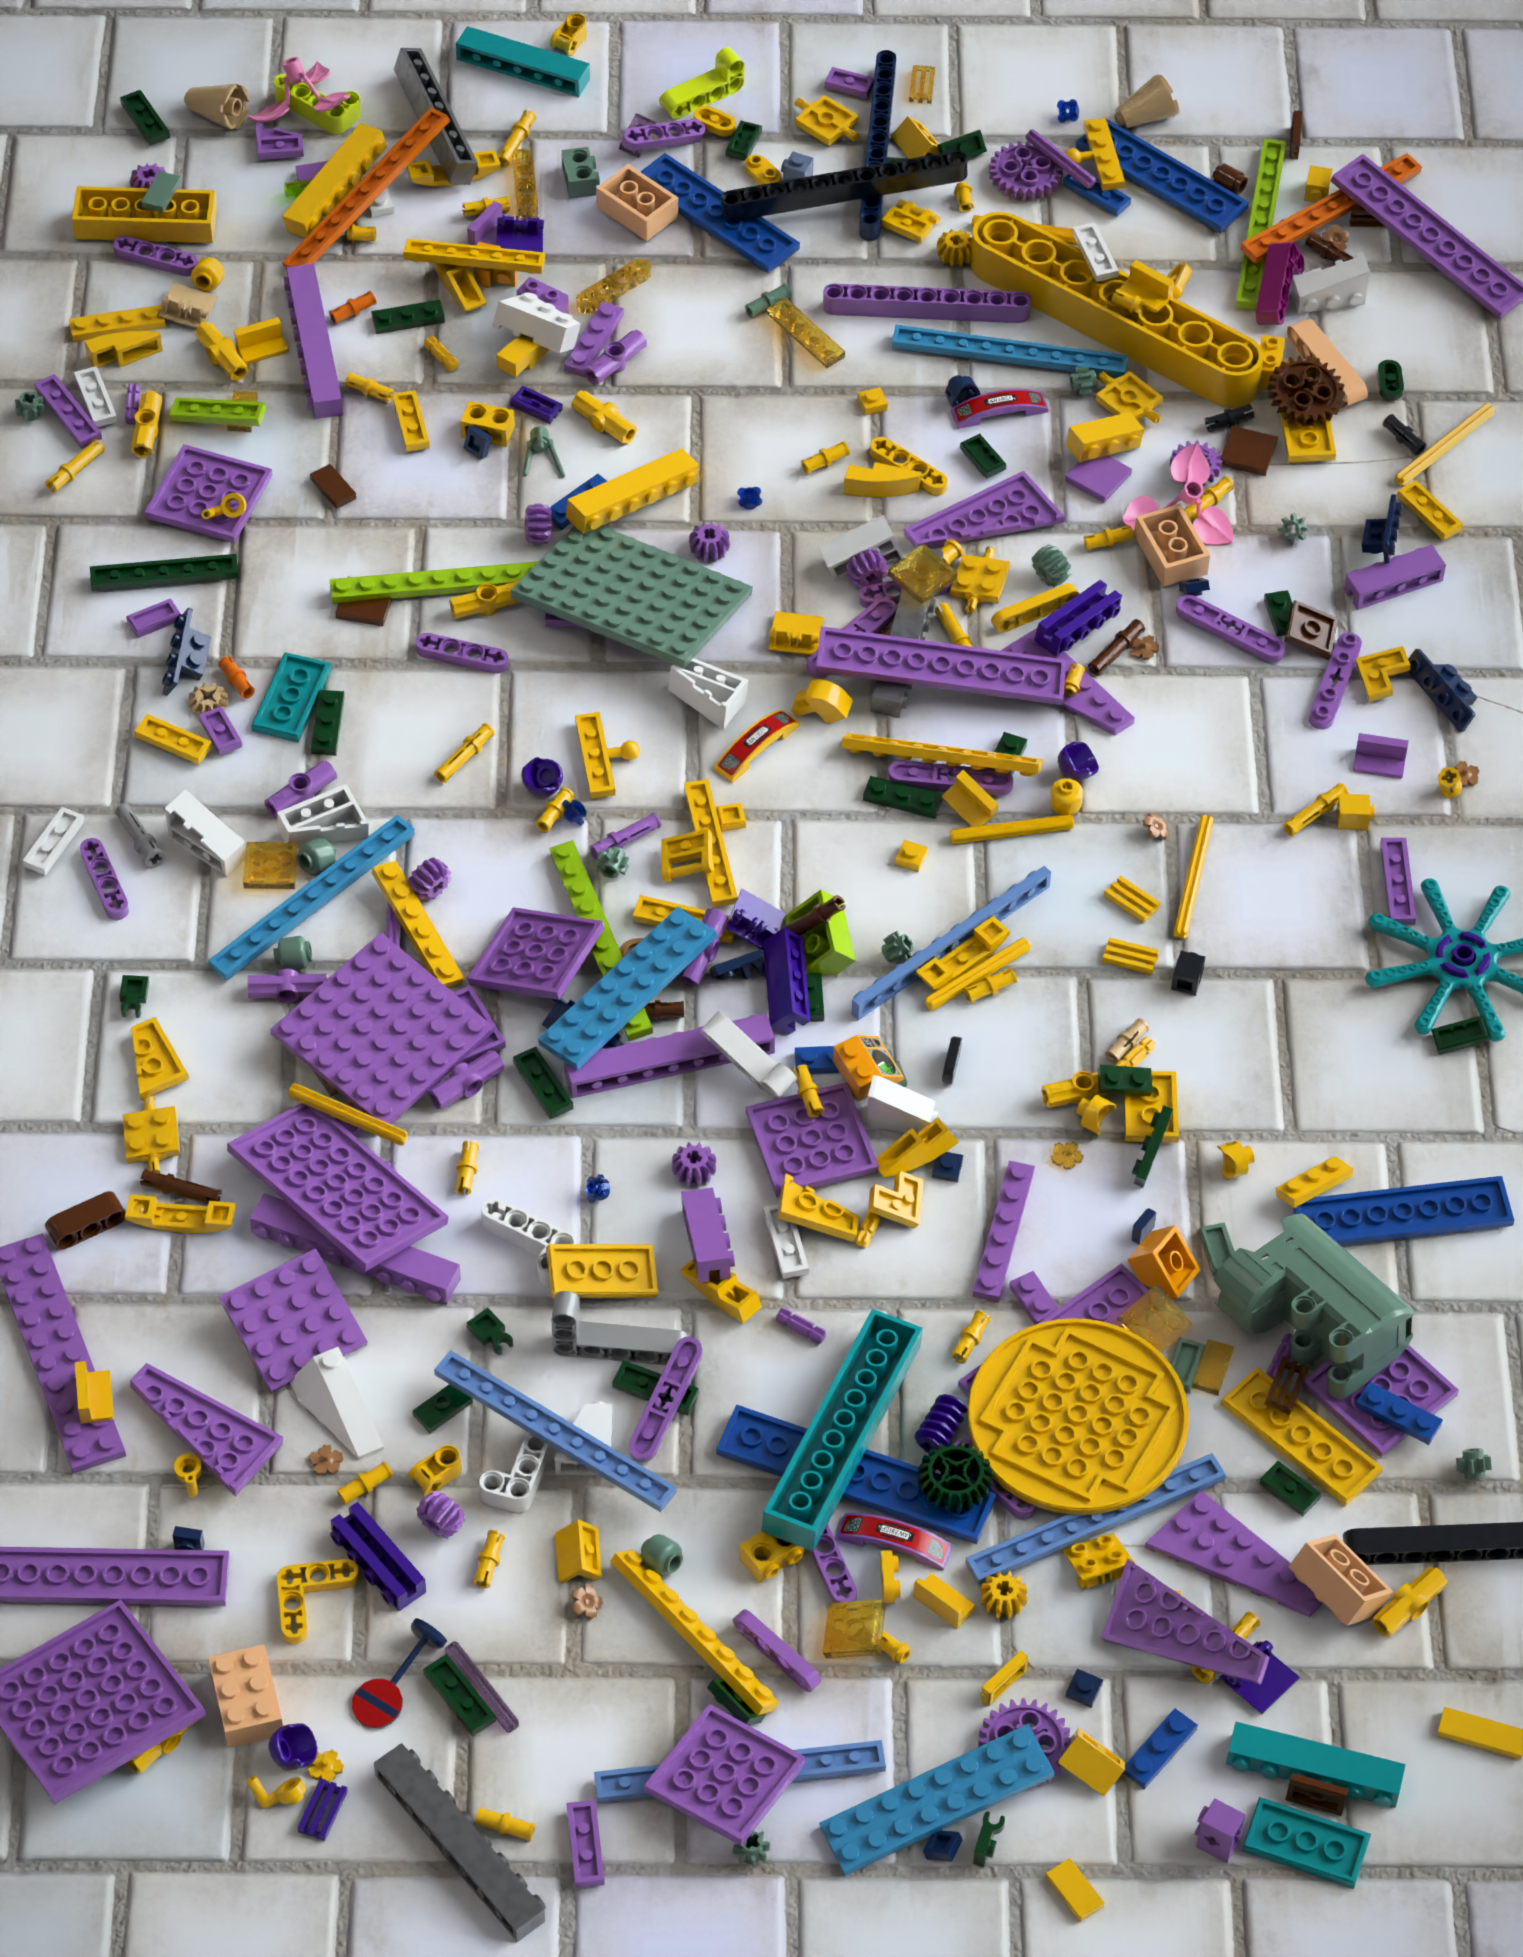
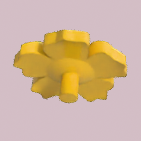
(326, 1766)

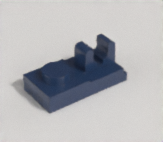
(743, 962)

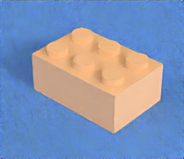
(637, 202)
(1171, 545)
(1340, 1579)
(245, 1695)

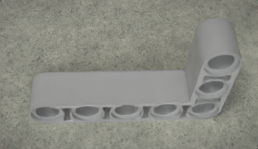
(605, 1340)

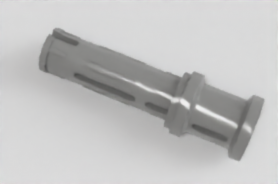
(143, 842)

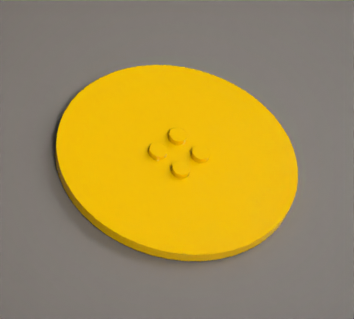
(1078, 1416)

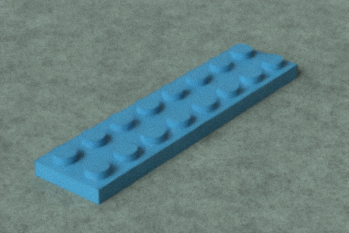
(627, 988)
(936, 1799)

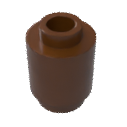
(1230, 178)

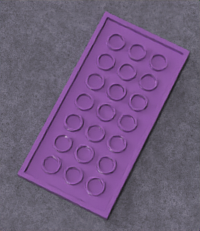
(338, 1185)

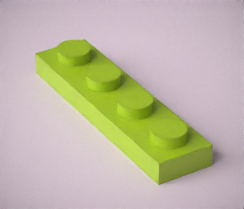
(217, 411)

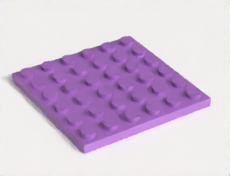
(382, 1030)
(91, 1701)

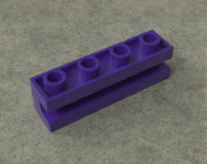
(1077, 618)
(786, 980)
(378, 1557)

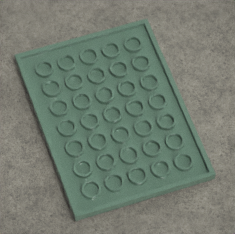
(632, 593)

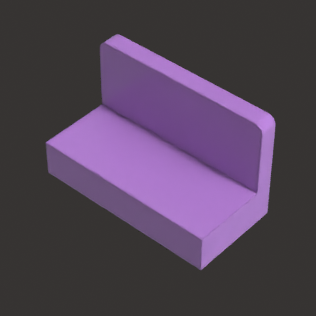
(485, 226)
(1380, 755)

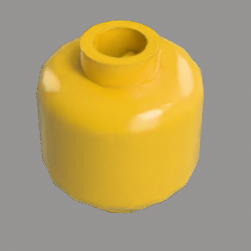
(207, 274)
(1066, 796)

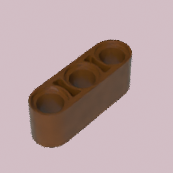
(85, 1220)

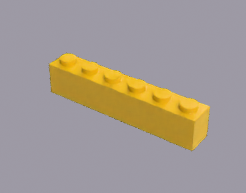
(335, 180)
(632, 491)

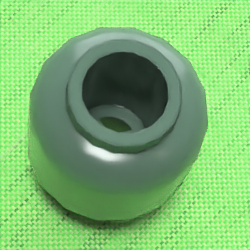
(316, 855)
(293, 953)
(661, 1554)

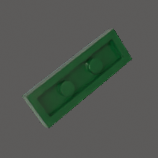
(145, 117)
(408, 316)
(327, 722)
(902, 797)
(543, 1082)
(1151, 1145)
(642, 1382)
(459, 1695)

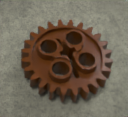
(1306, 390)

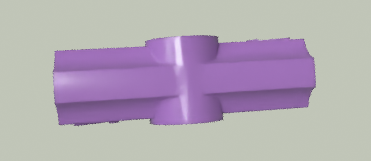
(615, 357)
(301, 787)
(696, 969)
(284, 986)
(466, 1079)

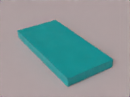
(291, 697)
(1306, 1842)

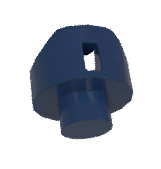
(961, 389)

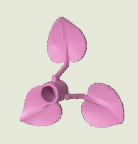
(296, 75)
(1193, 470)

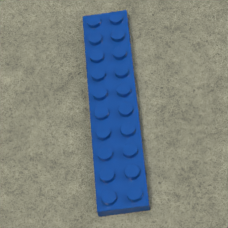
(877, 1482)

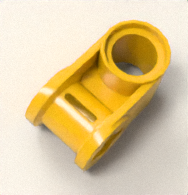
(570, 34)
(432, 1473)

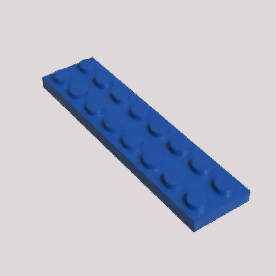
(1173, 180)
(701, 204)
(1411, 1211)

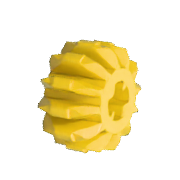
(954, 247)
(1005, 1585)

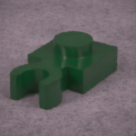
(133, 992)
(489, 1328)

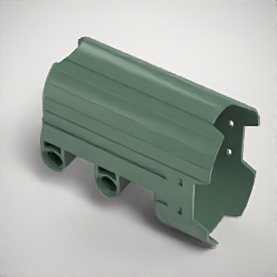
(1322, 1294)

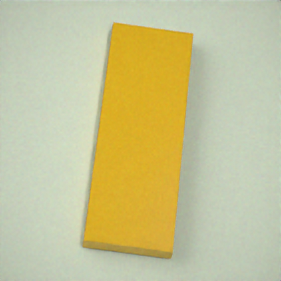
(1302, 1438)

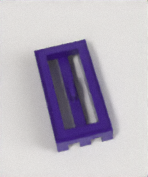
(533, 406)
(330, 1788)

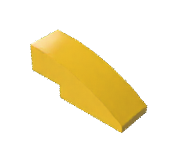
(461, 286)
(122, 347)
(520, 354)
(881, 481)
(916, 1149)
(726, 1294)

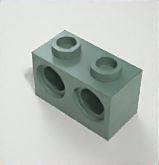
(579, 172)

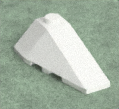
(332, 1396)

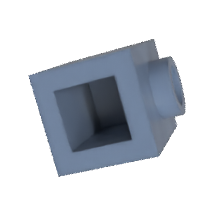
(797, 166)

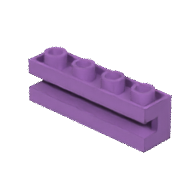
(1400, 576)
(706, 1234)

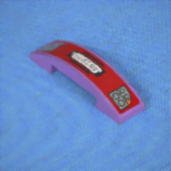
(998, 403)
(897, 1536)

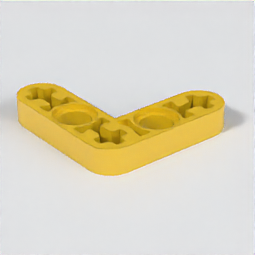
(297, 1589)

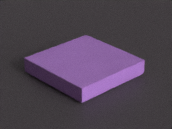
(1099, 476)

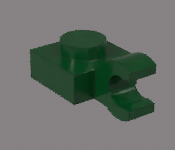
(985, 1845)

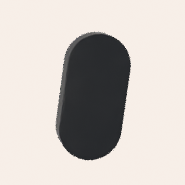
(952, 1060)

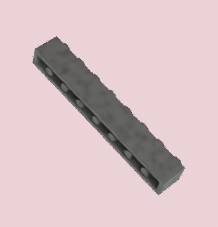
(425, 92)
(909, 622)
(460, 1842)

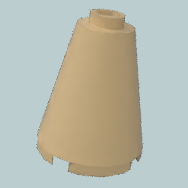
(219, 103)
(1147, 104)

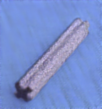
(482, 1686)

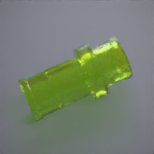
(295, 187)

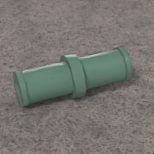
(767, 299)

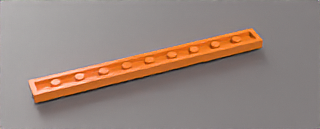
(368, 189)
(1320, 213)

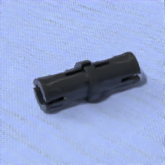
(1229, 418)
(1404, 434)

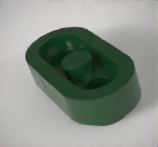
(1390, 380)

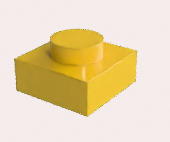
(872, 401)
(911, 855)

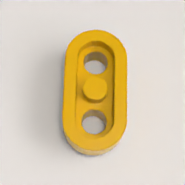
(716, 120)
(761, 170)
(1180, 275)
(888, 1567)

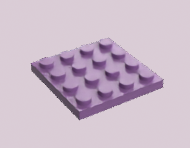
(200, 482)
(535, 953)
(816, 1148)
(291, 1318)
(1406, 1377)
(725, 1774)

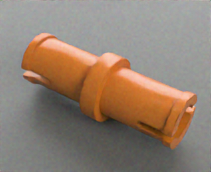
(352, 307)
(236, 677)

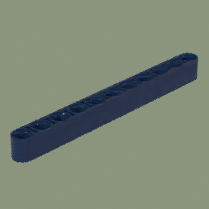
(878, 138)

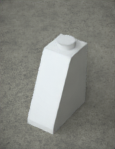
(897, 1107)
(597, 1421)

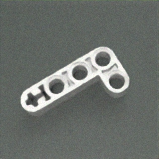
(748, 1056)
(499, 1219)
(517, 1481)

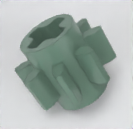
(1083, 380)
(29, 406)
(1300, 529)
(612, 862)
(897, 947)
(1473, 1463)
(753, 1849)

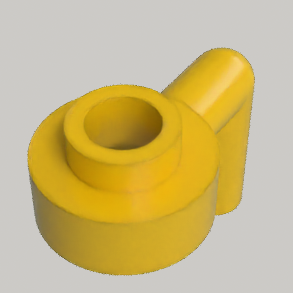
(225, 507)
(185, 1462)
(288, 1792)

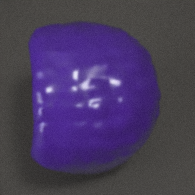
(1077, 761)
(542, 777)
(293, 1746)

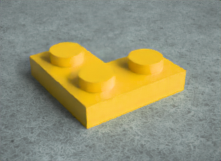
(1377, 667)
(900, 1205)

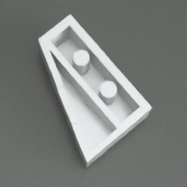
(1333, 287)
(537, 320)
(871, 535)
(709, 690)
(327, 816)
(203, 834)

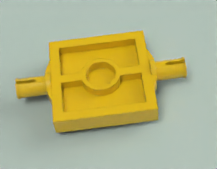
(826, 120)
(1129, 395)
(980, 579)
(151, 1134)

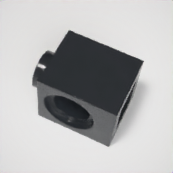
(1188, 972)

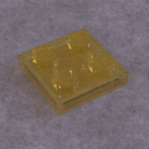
(922, 573)
(270, 865)
(1155, 1318)
(854, 1629)

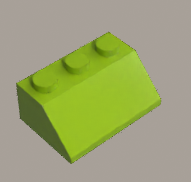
(827, 945)

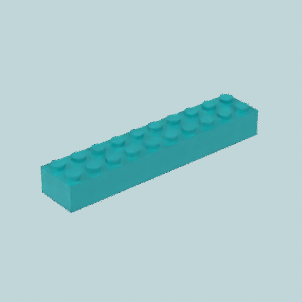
(841, 1430)

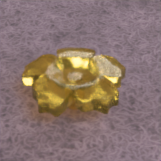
(1066, 1155)

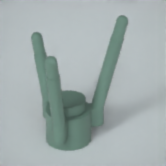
(540, 442)

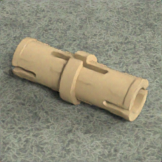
(1127, 1040)

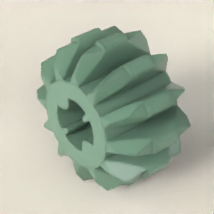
(1051, 565)

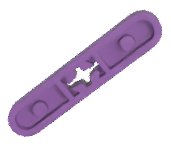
(871, 620)
(1243, 635)
(1328, 697)
(936, 776)
(653, 1422)

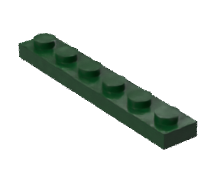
(163, 572)

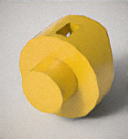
(1094, 1112)
(1235, 1159)

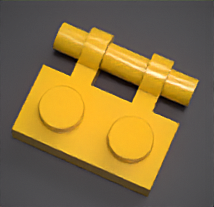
(910, 220)

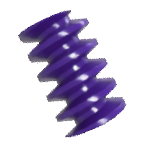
(940, 1422)

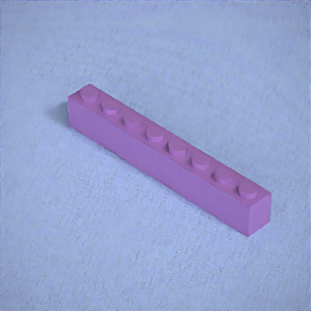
(314, 341)
(659, 1058)
(408, 1269)

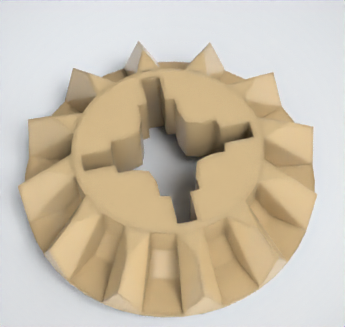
(197, 701)

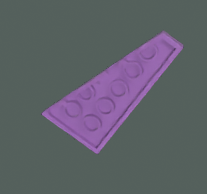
(998, 510)
(1091, 700)
(219, 1436)
(1231, 1552)
(1165, 1624)

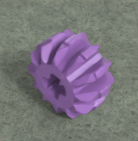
(144, 175)
(538, 524)
(709, 541)
(867, 569)
(430, 879)
(694, 1164)
(440, 1514)

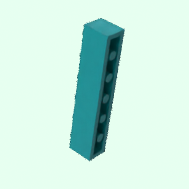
(523, 61)
(1282, 1754)

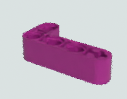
(1281, 264)

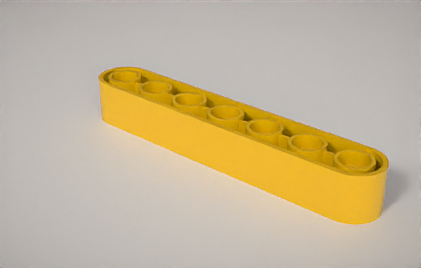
(1172, 342)

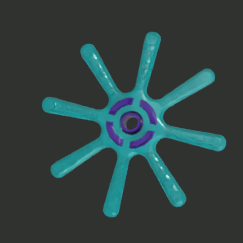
(1455, 958)

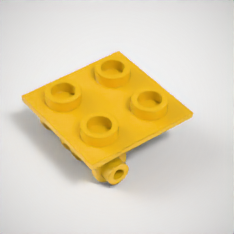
(795, 633)
(1097, 1558)

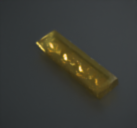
(806, 332)

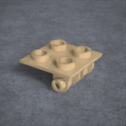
(187, 305)

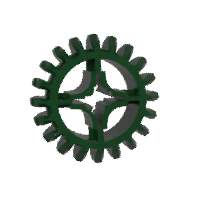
(955, 1487)

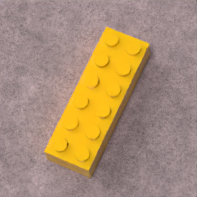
(118, 211)

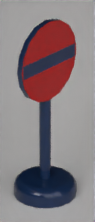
(380, 1700)

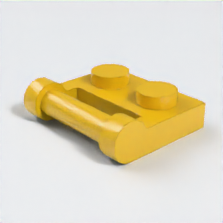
(685, 848)

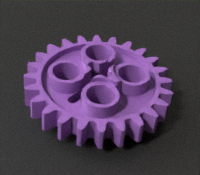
(1024, 171)
(1016, 1715)

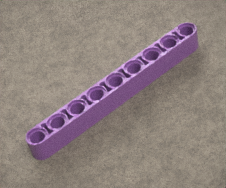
(926, 303)

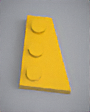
(155, 1059)
(808, 1210)

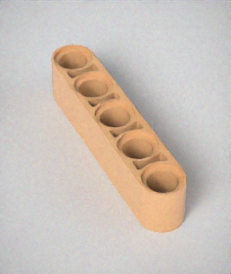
(1312, 342)

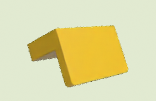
(914, 139)
(1150, 285)
(260, 340)
(970, 801)
(93, 1394)
(578, 1551)
(943, 1600)
(1092, 1762)

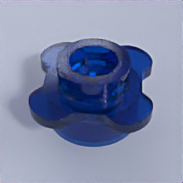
(1073, 108)
(749, 497)
(574, 811)
(597, 1188)

